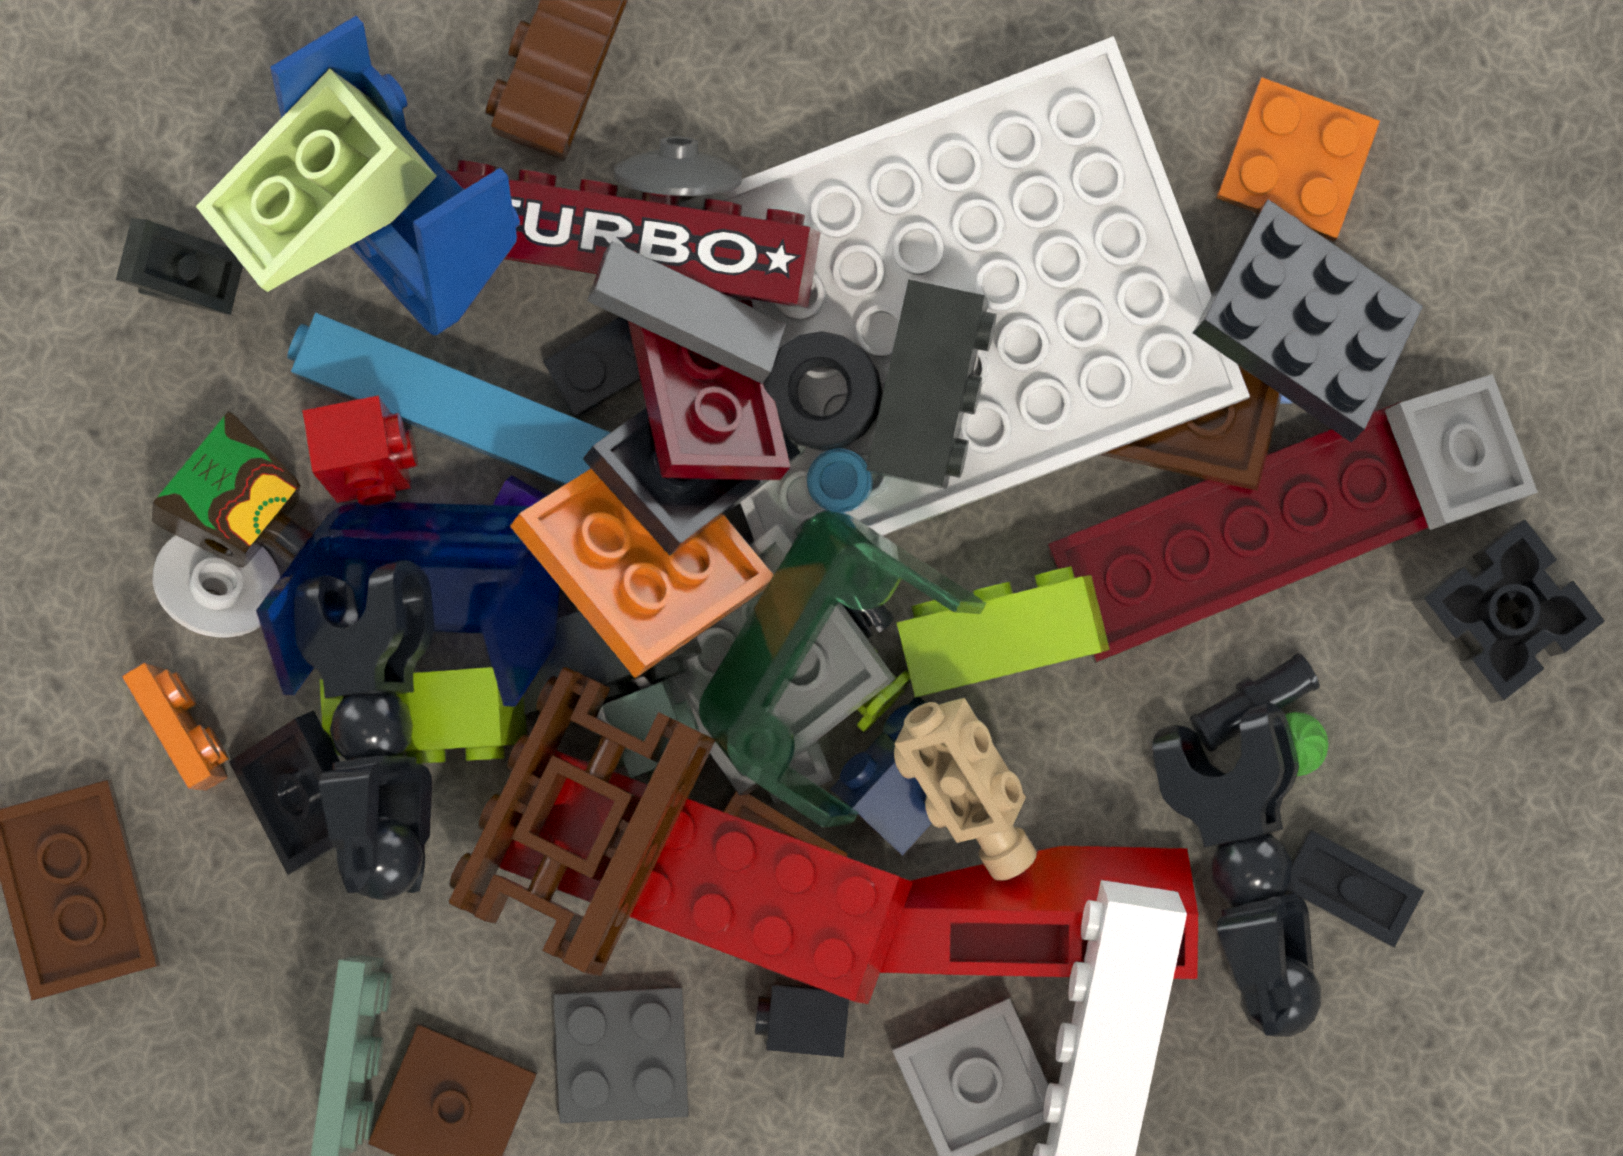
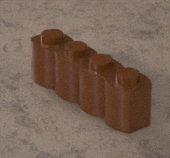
(553, 73)

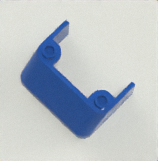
(447, 237)

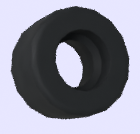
(862, 383)

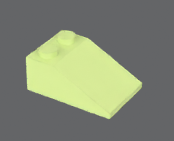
(315, 184)

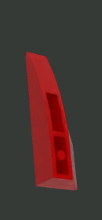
(1032, 921)

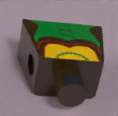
(233, 498)

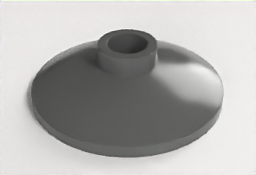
(678, 170)

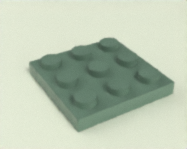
(351, 1056)

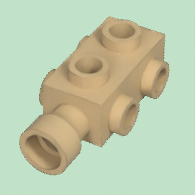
(965, 783)

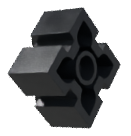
(1546, 618)

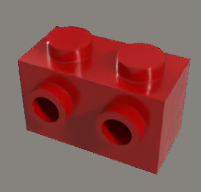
(360, 450)

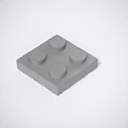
(1461, 451)
(975, 1081)

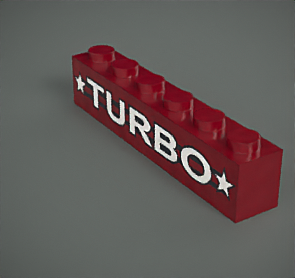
(713, 246)

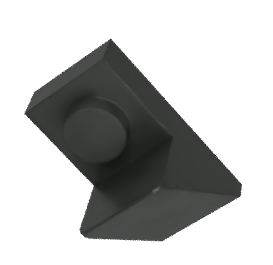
(179, 267)

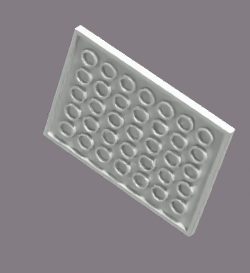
(1068, 229)

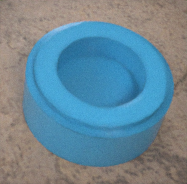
(839, 480)

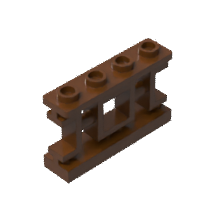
(628, 839)

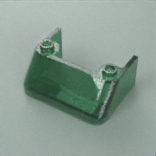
(826, 565)

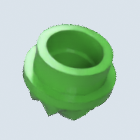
(1309, 741)

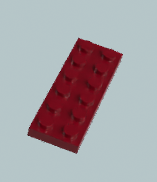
(1234, 543)

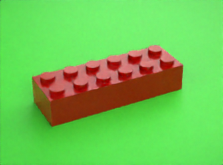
(742, 890)

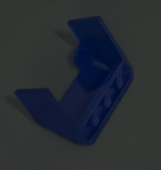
(476, 572)

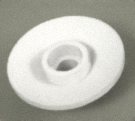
(186, 571)

